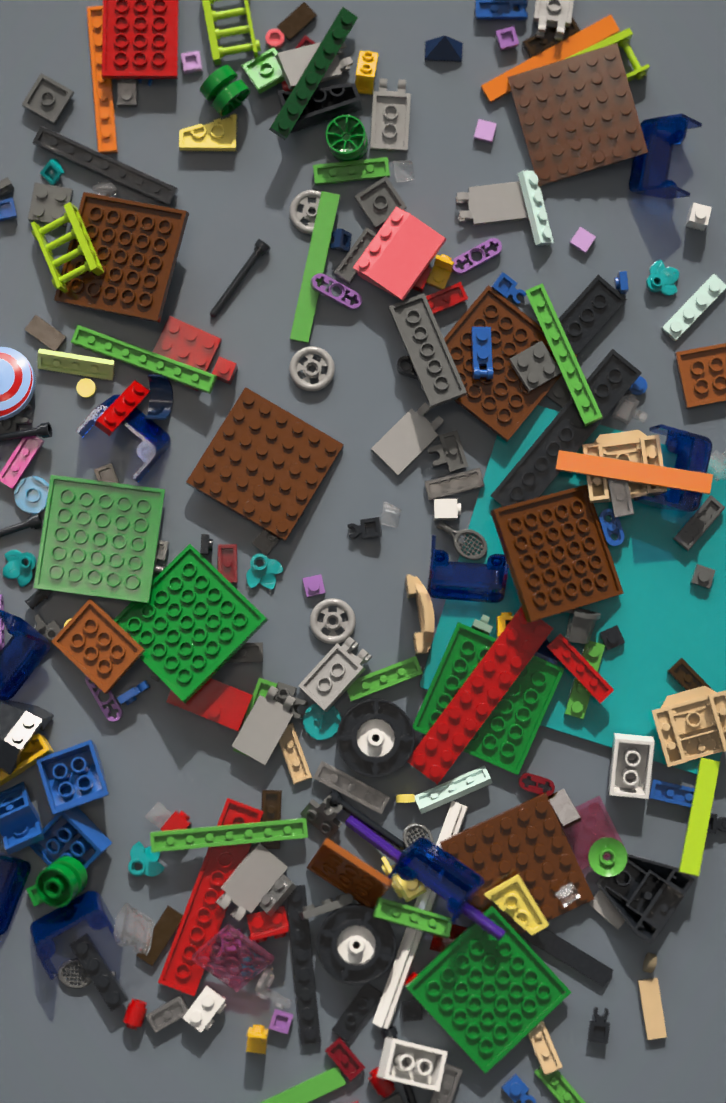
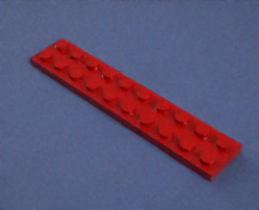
(478, 696)
(202, 914)

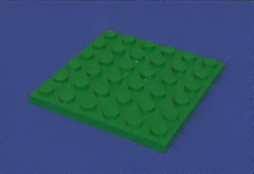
(99, 539)
(191, 623)
(514, 721)
(488, 991)

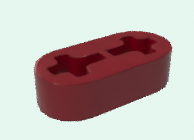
(537, 779)

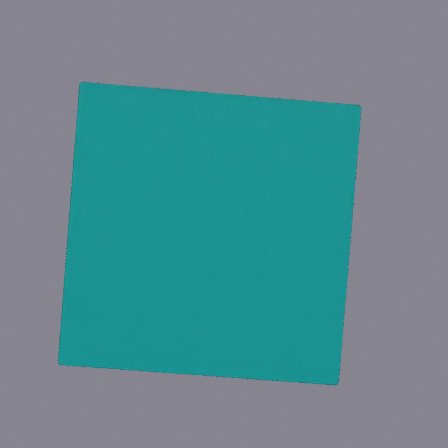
(657, 613)

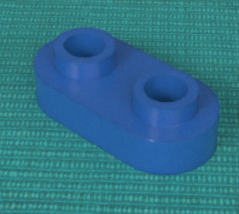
(612, 527)

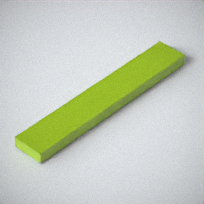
(699, 817)

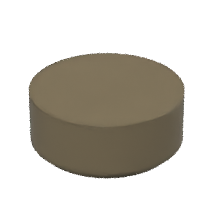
(649, 962)

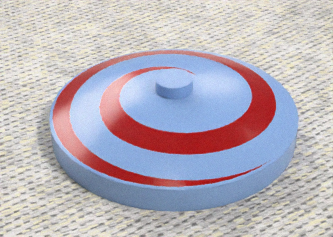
(16, 382)

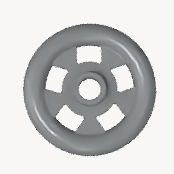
(296, 217)
(326, 361)
(348, 626)

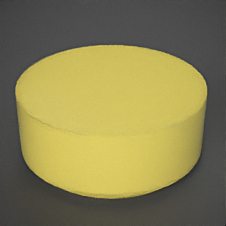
(86, 388)
(405, 798)

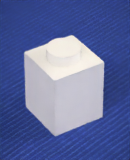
(698, 216)
(446, 509)

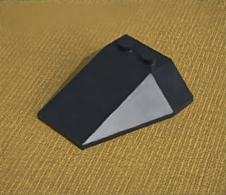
(17, 727)
(646, 894)

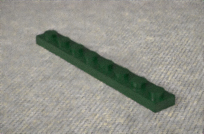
(313, 73)

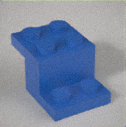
(18, 819)

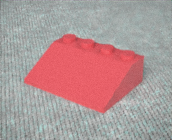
(399, 254)

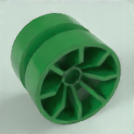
(224, 90)
(346, 138)
(61, 881)

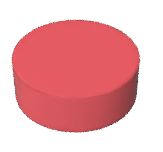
(275, 38)

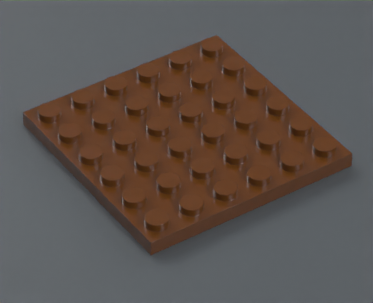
(578, 114)
(137, 252)
(499, 401)
(264, 464)
(556, 553)
(524, 843)

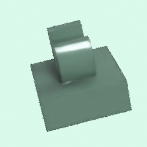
(482, 625)

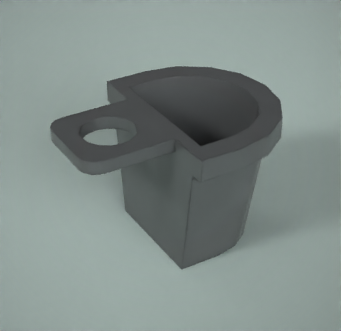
(581, 625)

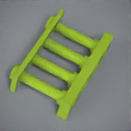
(216, 34)
(622, 39)
(85, 248)

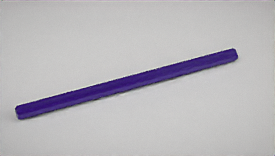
(392, 853)

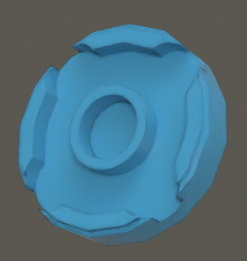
(31, 494)

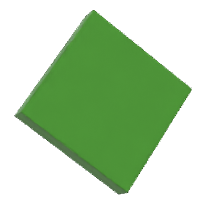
(264, 71)

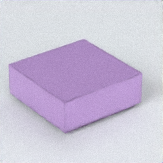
(191, 62)
(485, 131)
(582, 240)

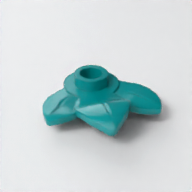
(664, 276)
(17, 569)
(265, 573)
(147, 860)

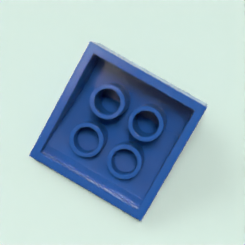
(73, 776)
(73, 836)

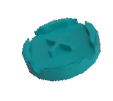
(321, 724)

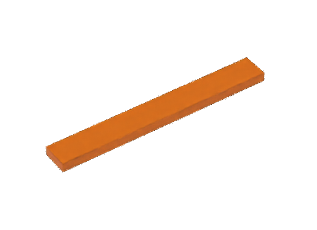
(581, 40)
(101, 87)
(634, 472)

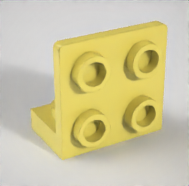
(405, 889)

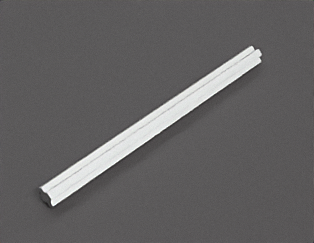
(412, 936)

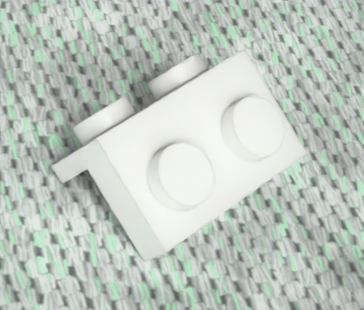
(204, 1008)

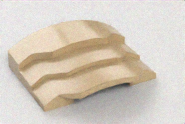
(625, 446)
(423, 639)
(691, 725)

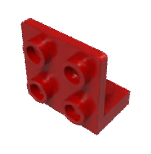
(264, 925)

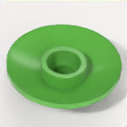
(617, 859)

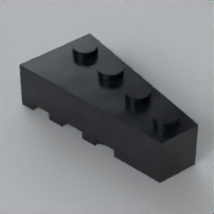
(326, 104)

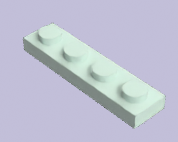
(535, 208)
(694, 307)
(453, 789)

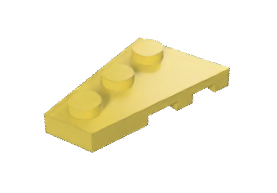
(210, 137)
(517, 901)

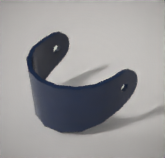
(160, 398)

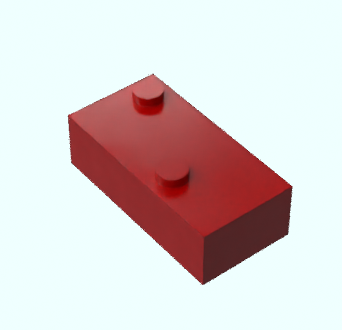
(217, 703)

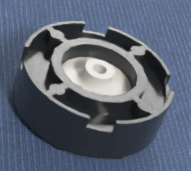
(394, 742)
(351, 963)

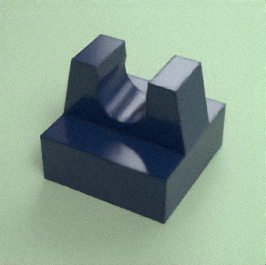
(342, 240)

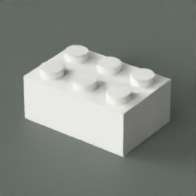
(631, 766)
(412, 1064)

